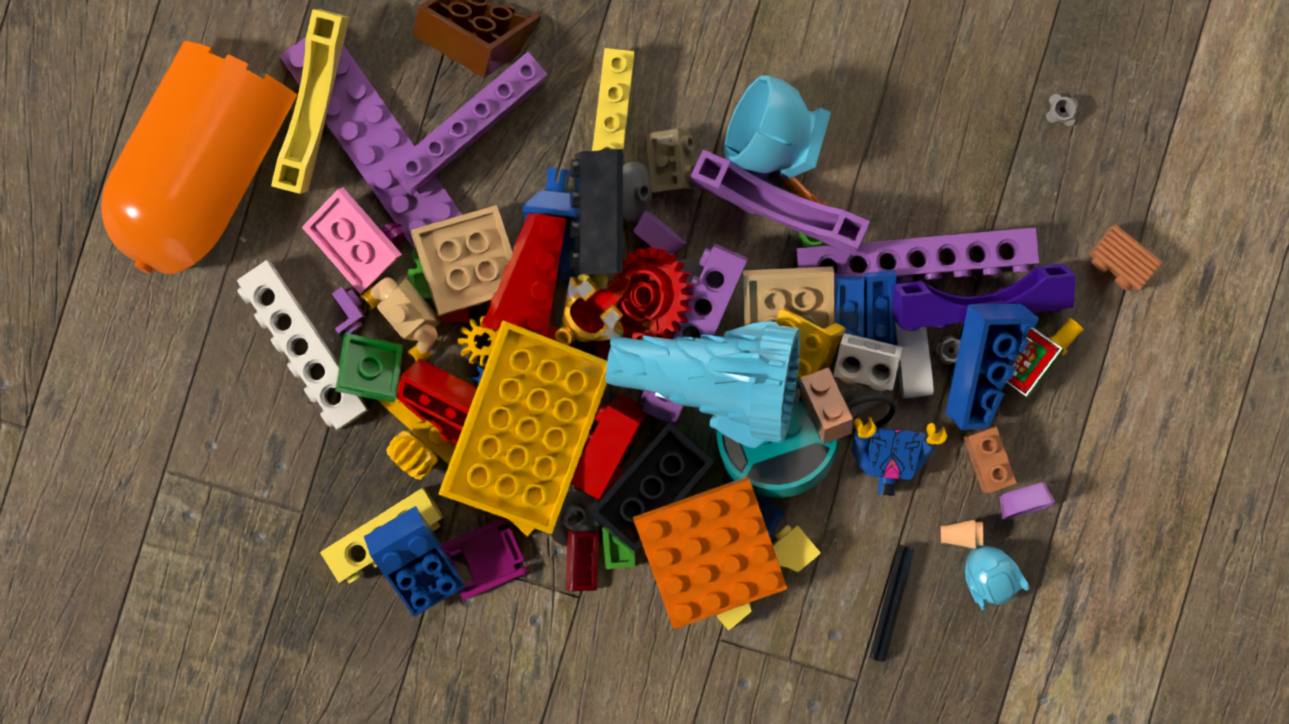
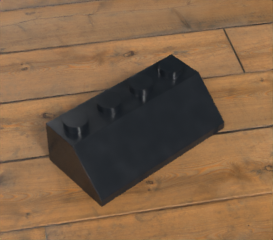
(597, 213)

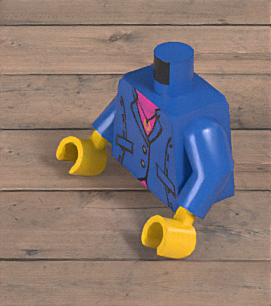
(893, 452)

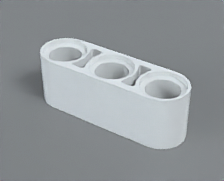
(914, 363)

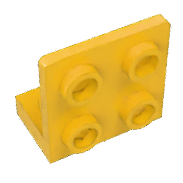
(817, 344)

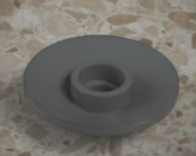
(636, 191)
(580, 504)

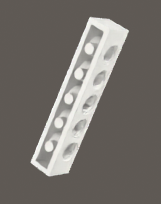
(252, 287)

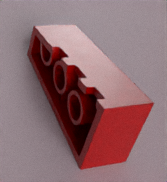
(530, 277)

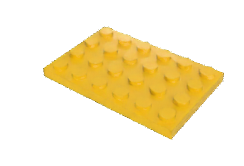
(526, 428)

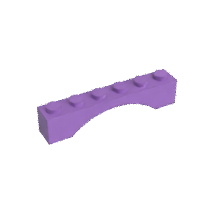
(813, 219)

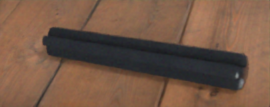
(891, 603)

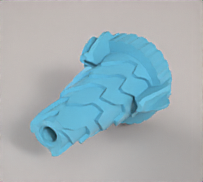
(738, 378)

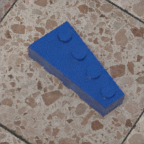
(986, 360)

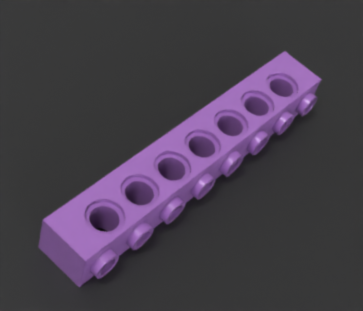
(1021, 241)

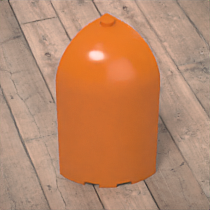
(191, 159)

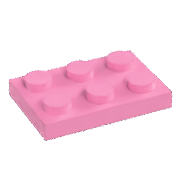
(351, 240)

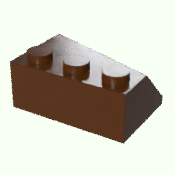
(474, 32)

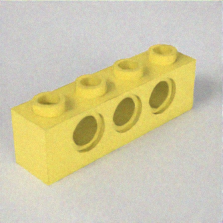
(339, 555)

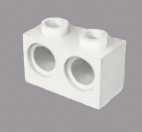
(869, 354)

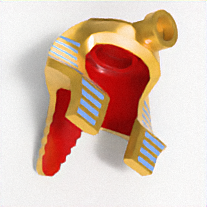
(591, 311)

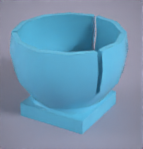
(775, 130)

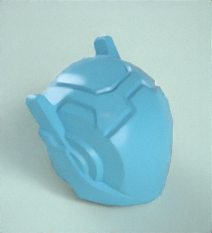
(992, 576)

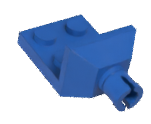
(556, 203)

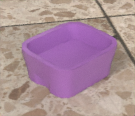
(658, 234)
(1025, 500)

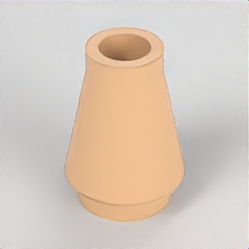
(963, 534)

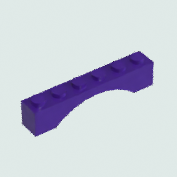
(1041, 290)

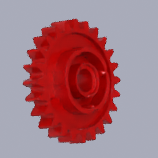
(656, 273)

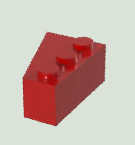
(436, 398)
(608, 445)

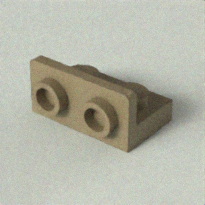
(670, 160)

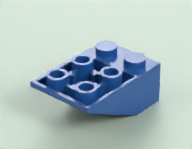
(413, 561)

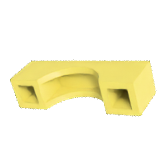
(792, 551)

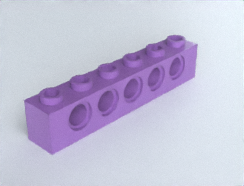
(469, 123)
(731, 267)

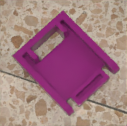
(488, 555)

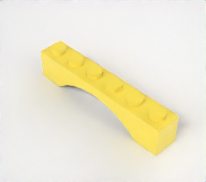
(321, 61)

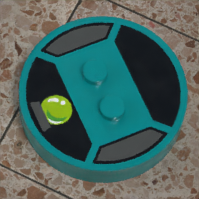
(785, 466)

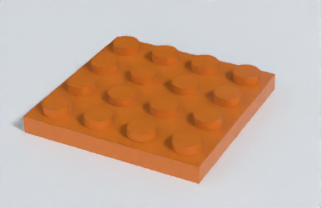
(710, 552)

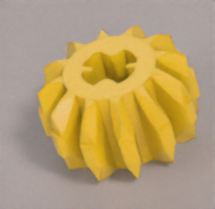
(471, 341)
(412, 455)

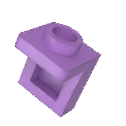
(350, 304)

